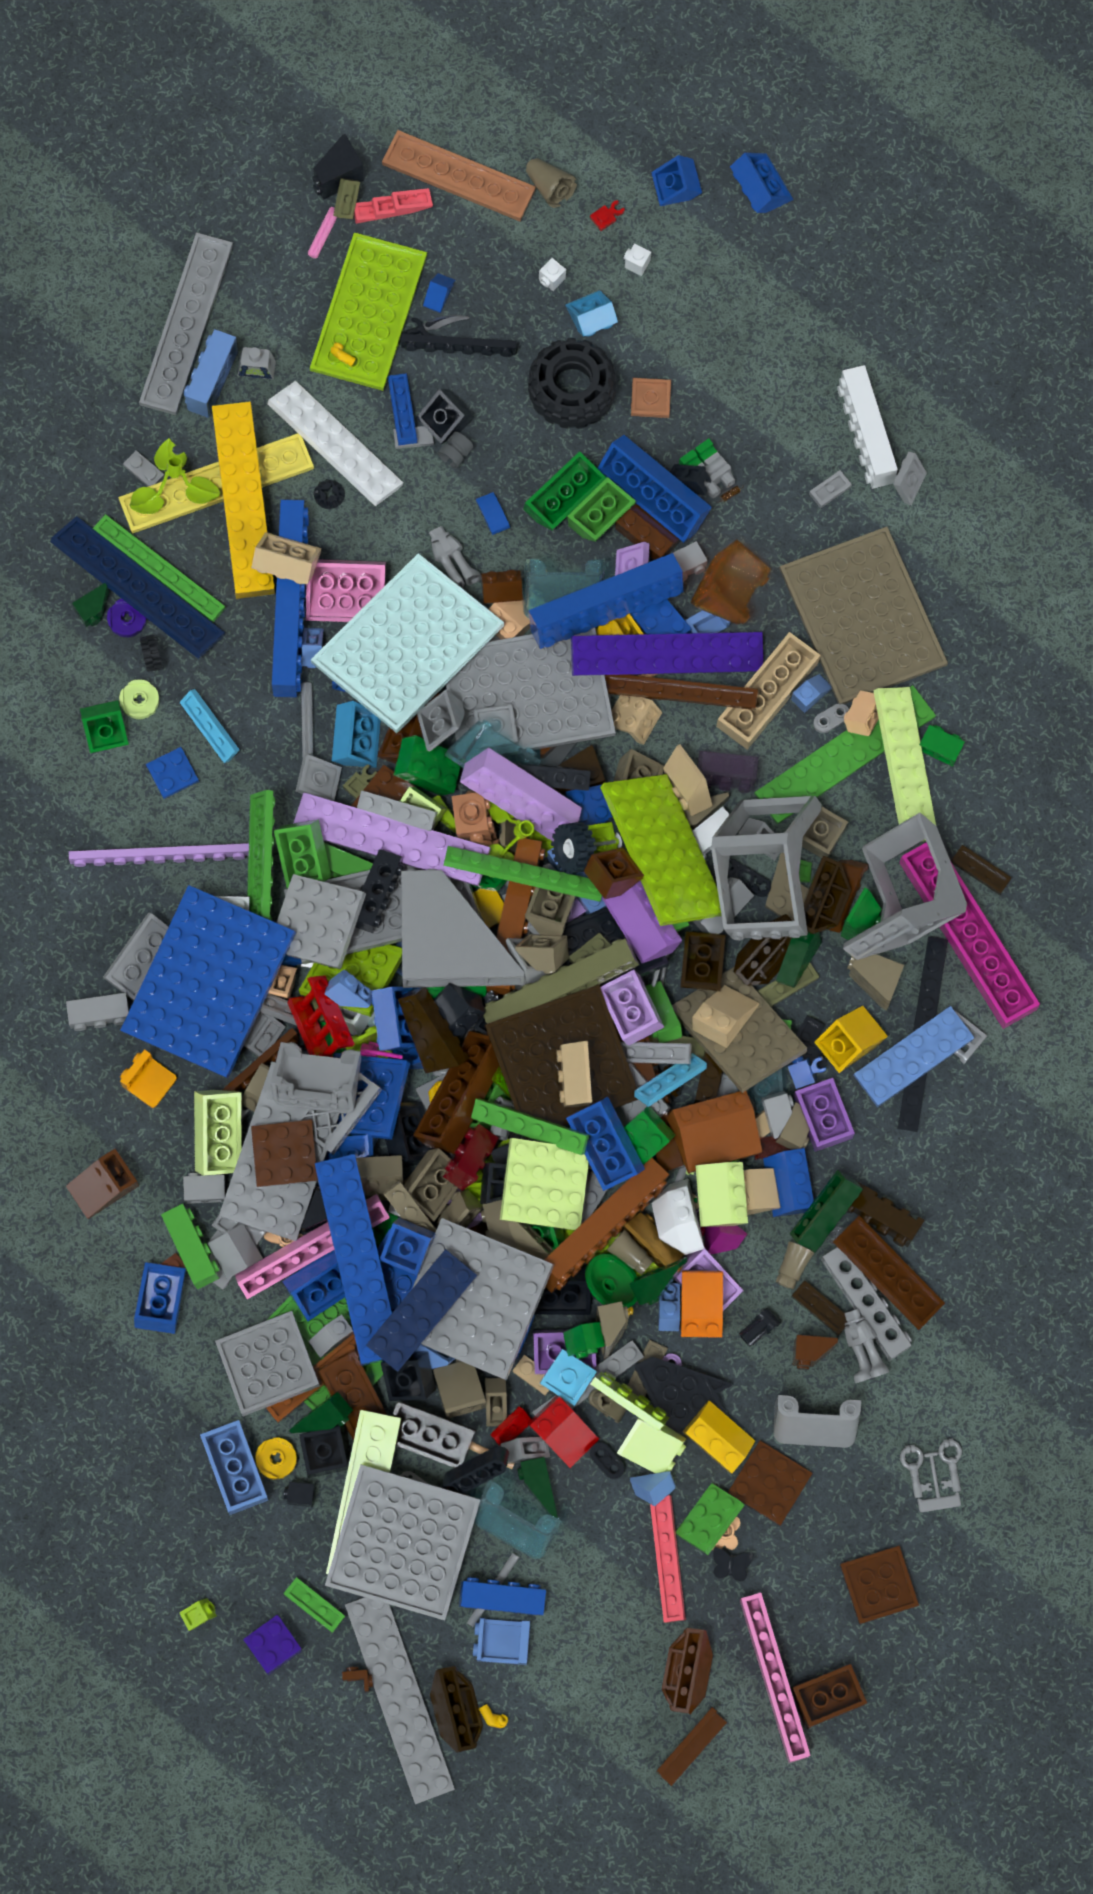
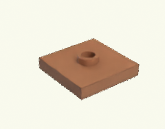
(650, 397)

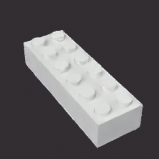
(867, 426)

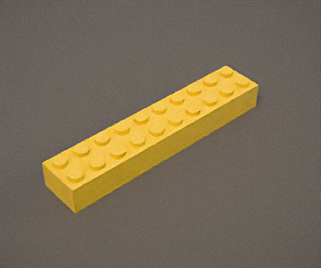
(241, 495)

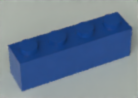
(501, 1597)

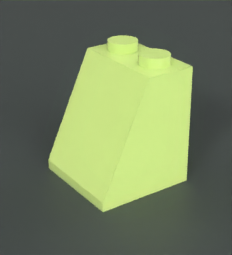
(651, 1447)

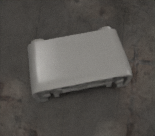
(315, 1080)
(815, 1429)

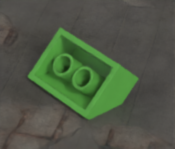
(600, 510)

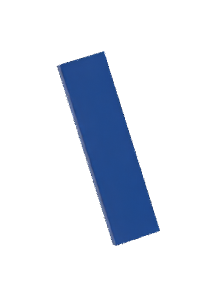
(402, 409)

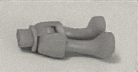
(447, 547)
(859, 1333)

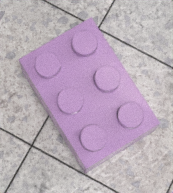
(631, 1007)

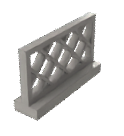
(349, 1121)

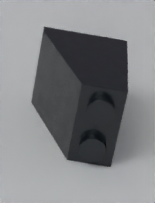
(337, 163)

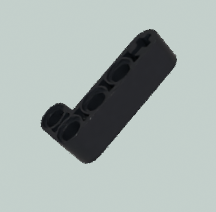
(477, 1471)

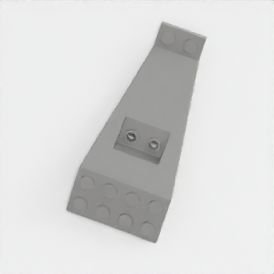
(135, 960)

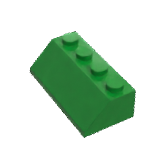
(564, 492)

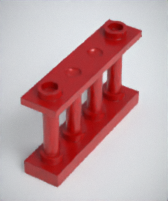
(307, 1019)

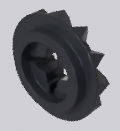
(333, 501)

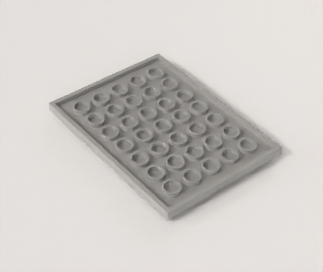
(546, 699)

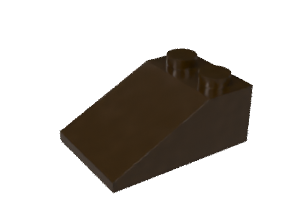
(702, 961)

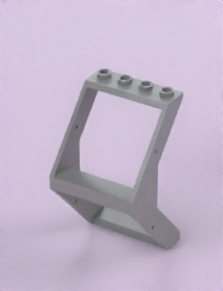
(790, 843)
(898, 925)

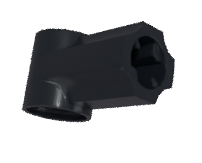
(762, 1325)

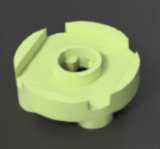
(131, 692)

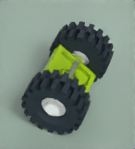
(577, 842)

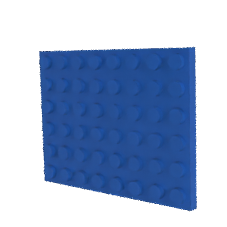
(208, 981)

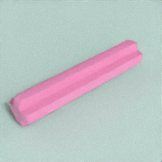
(322, 233)

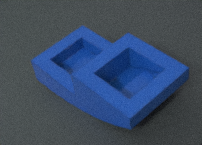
(492, 513)

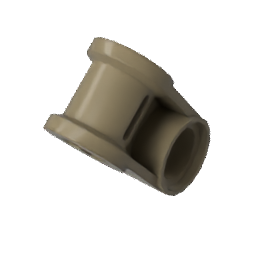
(606, 1405)

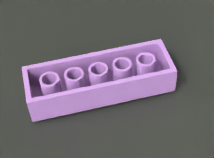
(518, 792)

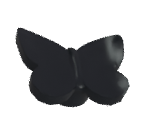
(731, 1565)

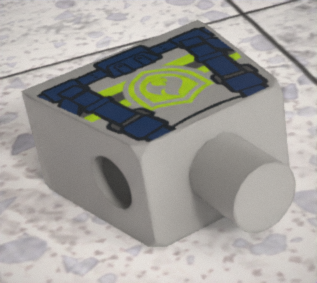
(256, 363)

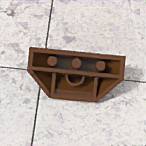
(687, 1671)

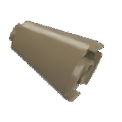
(551, 181)

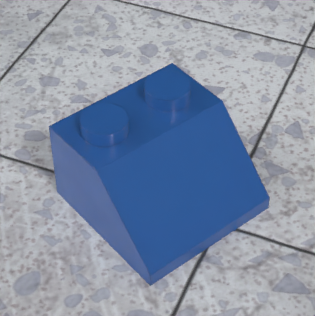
(676, 181)

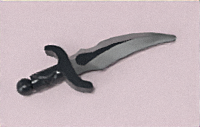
(433, 324)

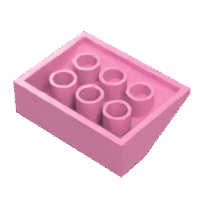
(342, 588)

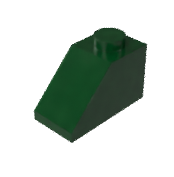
(92, 605)

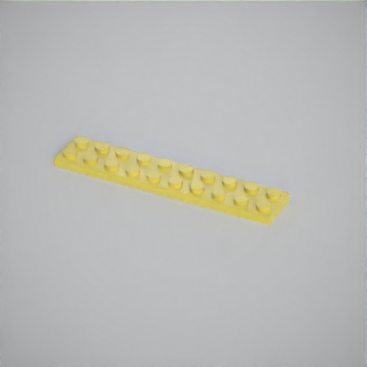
(276, 463)

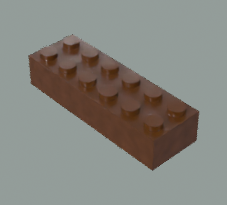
(454, 1101)

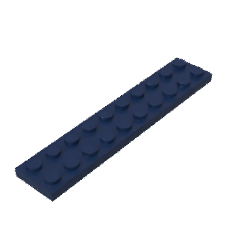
(137, 587)

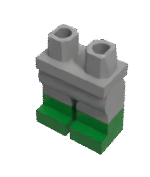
(715, 466)

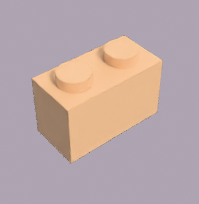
(862, 714)

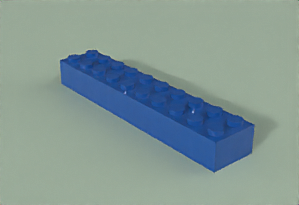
(289, 608)
(354, 1250)

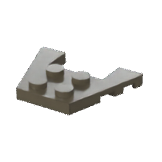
(779, 896)

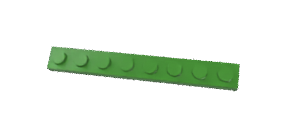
(160, 568)
(521, 873)

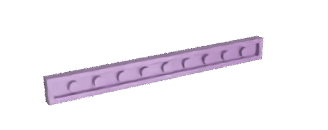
(159, 854)

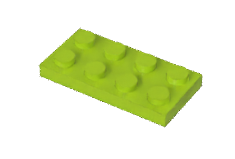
(625, 1397)

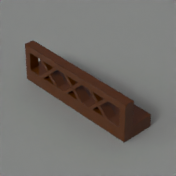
(691, 1747)

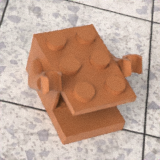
(473, 819)

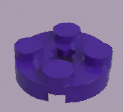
(123, 628)

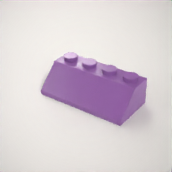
(640, 924)

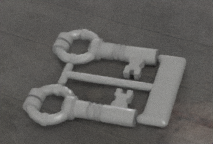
(939, 1502)

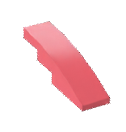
(395, 205)

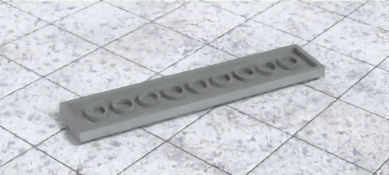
(186, 324)
(400, 1699)

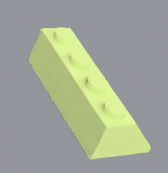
(217, 1131)

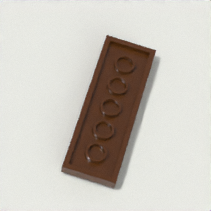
(888, 1272)

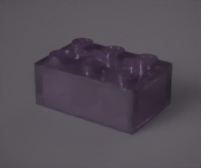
(728, 770)

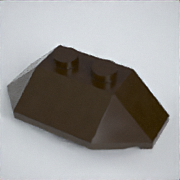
(826, 896)
(762, 958)
(456, 1709)

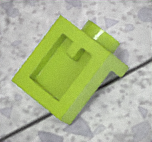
(198, 1613)

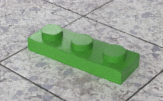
(314, 1605)

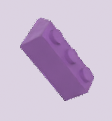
(547, 1347)

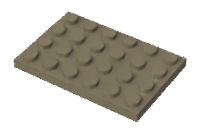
(758, 1048)

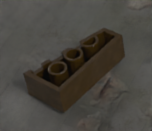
(585, 759)
(430, 1032)
(887, 1218)

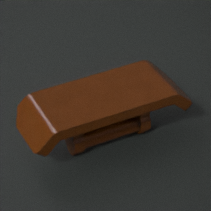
(854, 872)

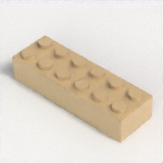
(776, 682)

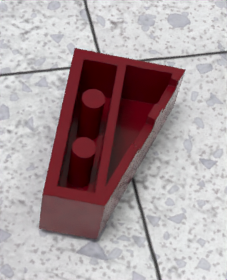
(470, 1157)

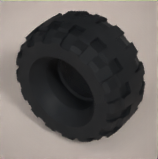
(569, 408)

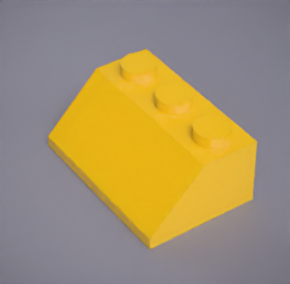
(719, 1437)

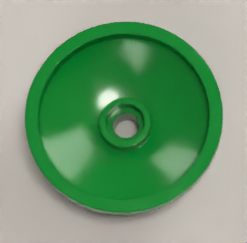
(610, 1279)

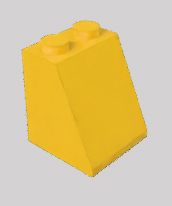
(850, 1038)

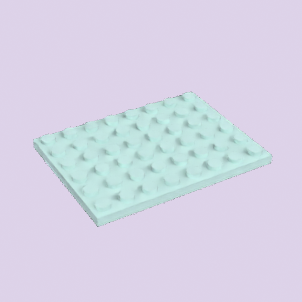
(407, 643)

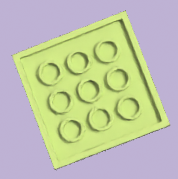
(543, 1185)

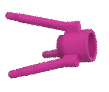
(372, 1051)

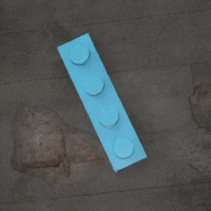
(209, 726)
(669, 1080)

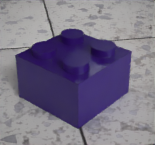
(272, 1645)

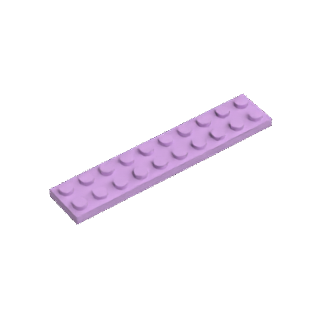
(371, 832)

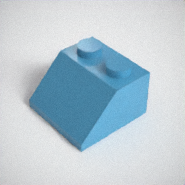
(592, 313)

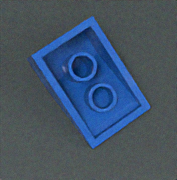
(159, 1298)

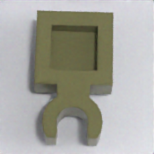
(358, 782)

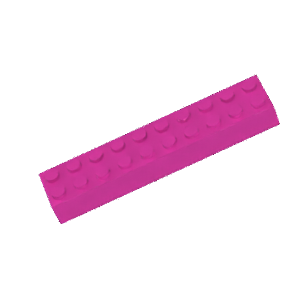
(975, 945)

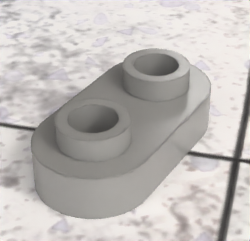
(831, 717)

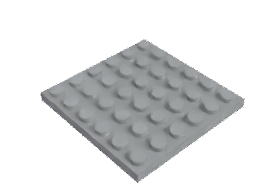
(496, 1308)
(402, 1542)

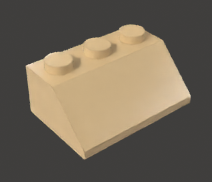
(285, 558)
(687, 782)
(574, 1074)

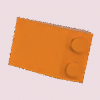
(701, 1304)

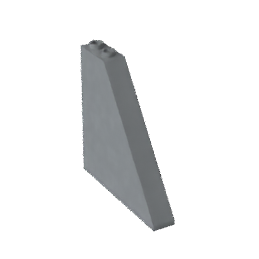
(447, 938)

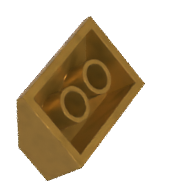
(646, 1235)

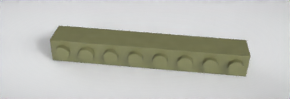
(567, 980)

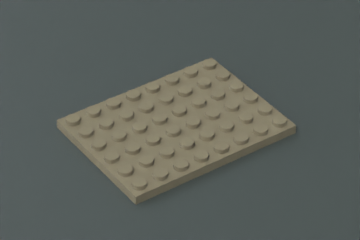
(863, 615)

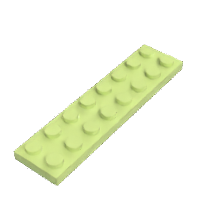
(903, 753)
(372, 1447)

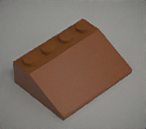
(716, 1130)

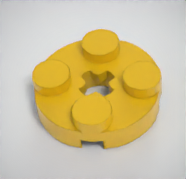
(272, 1447)

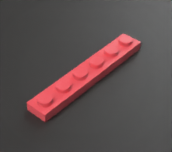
(668, 1561)

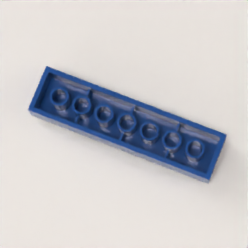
(606, 601)

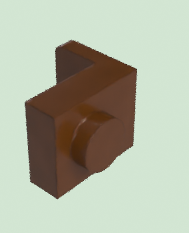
(355, 1674)

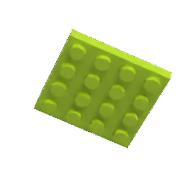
(371, 967)

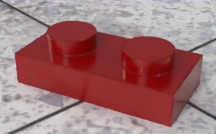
(511, 1426)

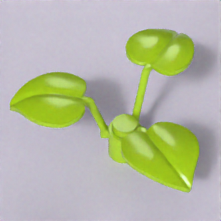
(199, 491)
(521, 831)

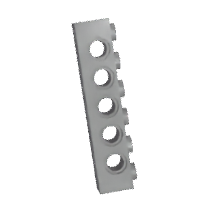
(890, 1348)

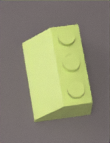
(721, 1194)

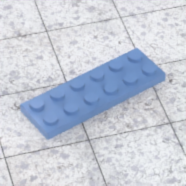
(913, 1056)

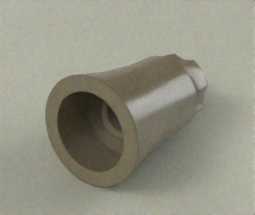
(630, 1252)
(793, 1265)

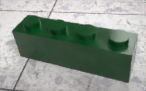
(826, 1211)

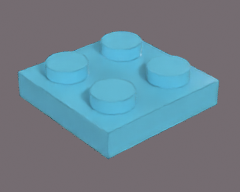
(568, 1377)

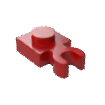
(605, 217)

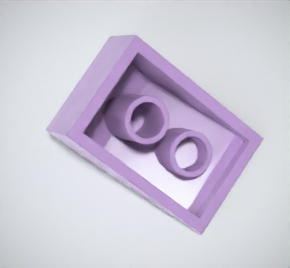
(703, 1261)

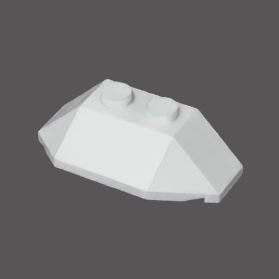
(677, 1218)

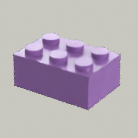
(824, 1114)

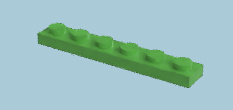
(530, 1126)

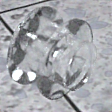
(835, 1233)

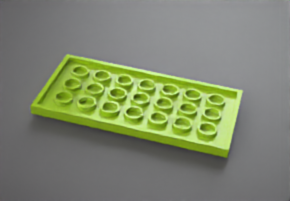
(369, 310)
(663, 849)

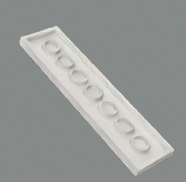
(335, 443)

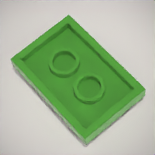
(709, 1519)

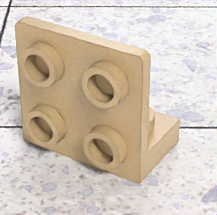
(635, 716)

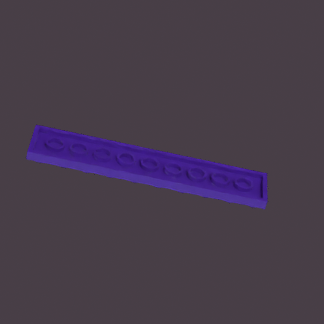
(666, 653)

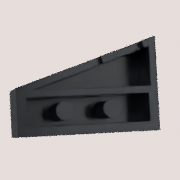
(492, 1182)

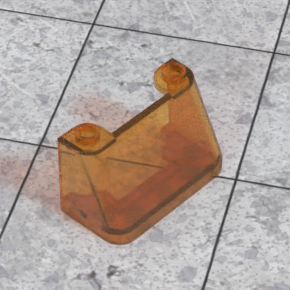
(730, 583)

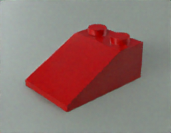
(563, 1431)

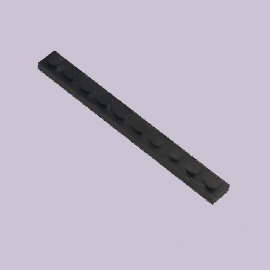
(925, 1011)

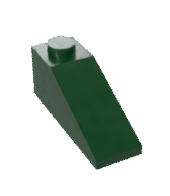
(798, 958)
(654, 1283)
(325, 1416)
(536, 1479)

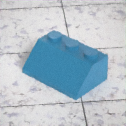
(355, 736)

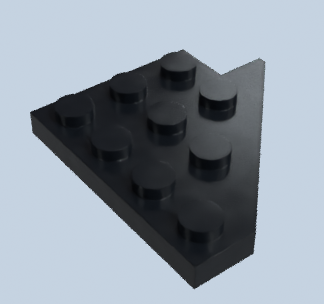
(678, 1390)

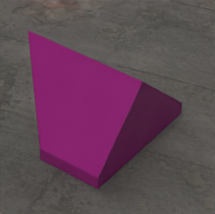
(723, 1238)

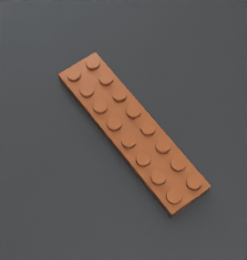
(458, 175)

